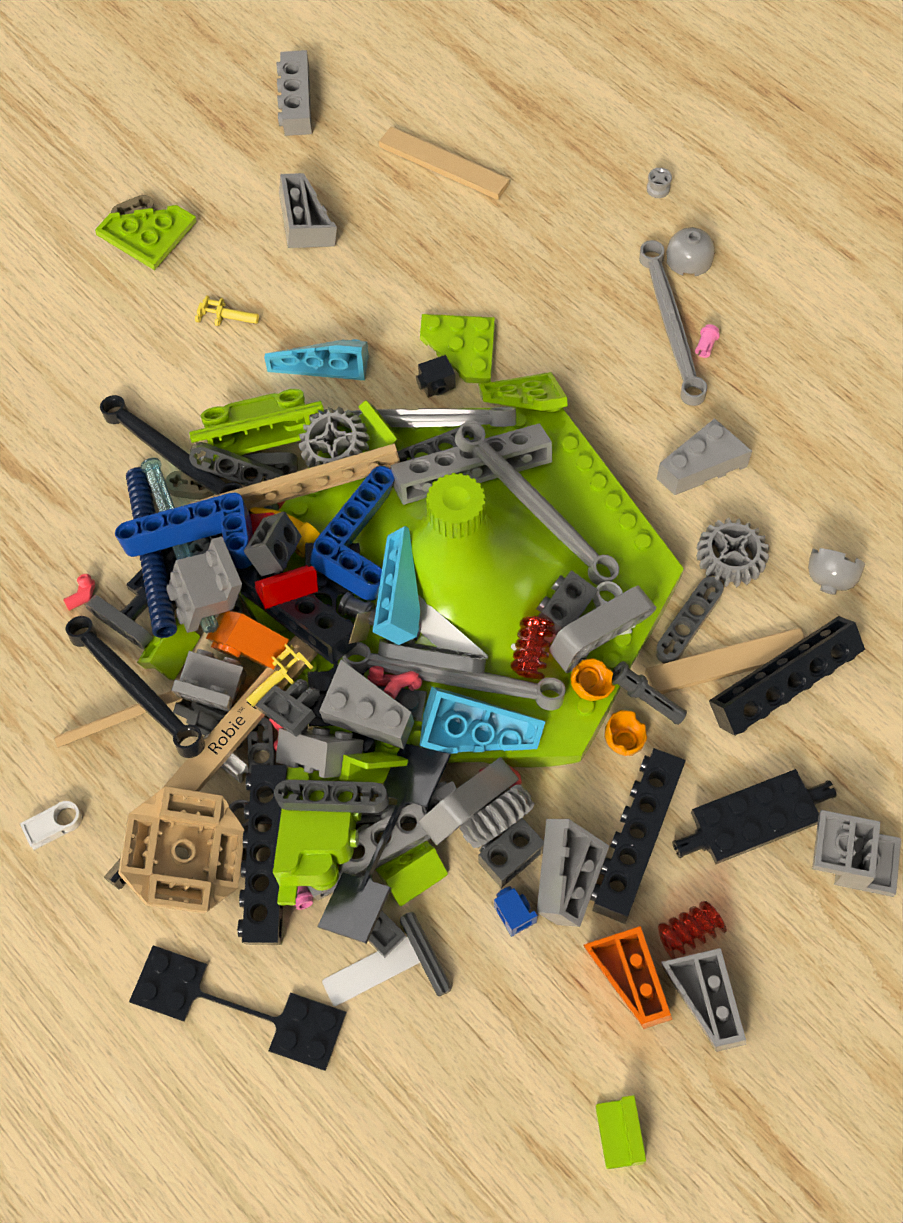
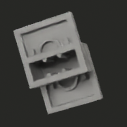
(204, 585)
(210, 680)
(857, 853)

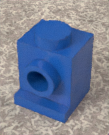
(514, 910)

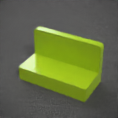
(377, 428)
(169, 653)
(369, 766)
(412, 872)
(620, 1133)

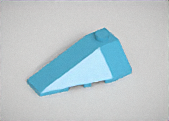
(331, 359)
(465, 724)

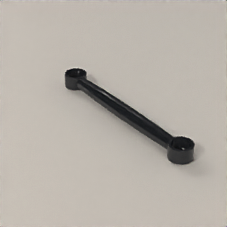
(162, 445)
(135, 687)

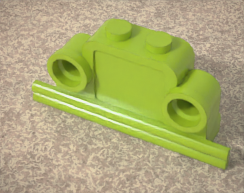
(257, 422)
(312, 843)

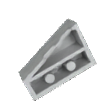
(303, 216)
(703, 457)
(365, 709)
(316, 750)
(568, 871)
(709, 996)

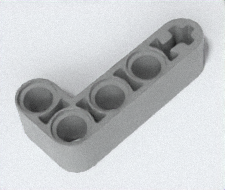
(600, 626)
(468, 800)

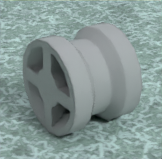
(659, 182)

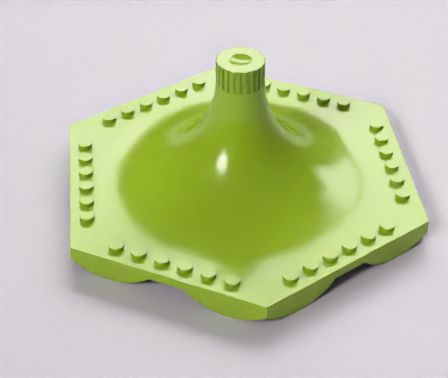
(493, 562)

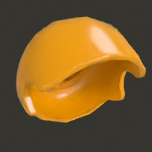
(592, 680)
(625, 733)

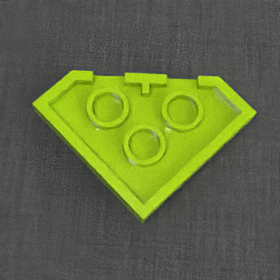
(147, 233)
(464, 341)
(530, 392)

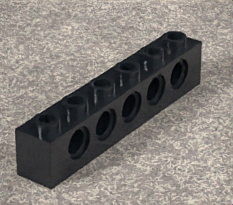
(305, 617)
(787, 675)
(618, 904)
(270, 929)

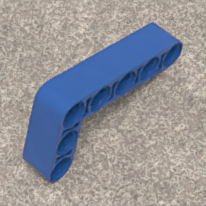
(189, 523)
(348, 525)

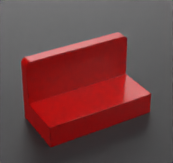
(287, 586)

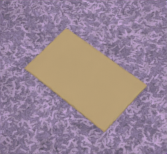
(361, 627)

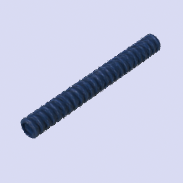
(153, 563)

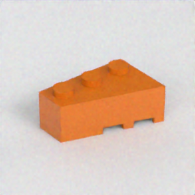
(246, 638)
(631, 972)

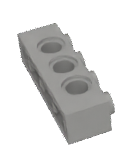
(294, 93)

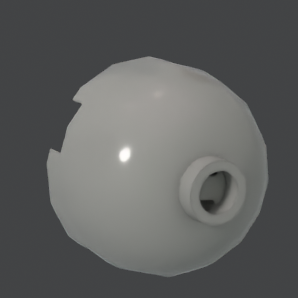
(690, 252)
(834, 570)

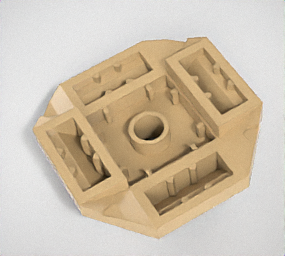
(186, 820)

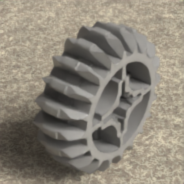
(322, 434)
(735, 565)
(497, 816)

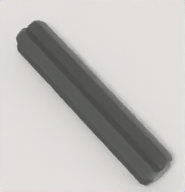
(425, 954)

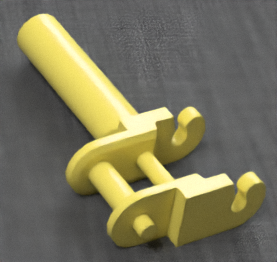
(223, 312)
(278, 675)

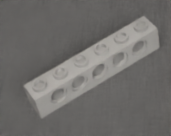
(520, 448)
(400, 841)

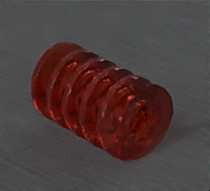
(530, 646)
(689, 927)

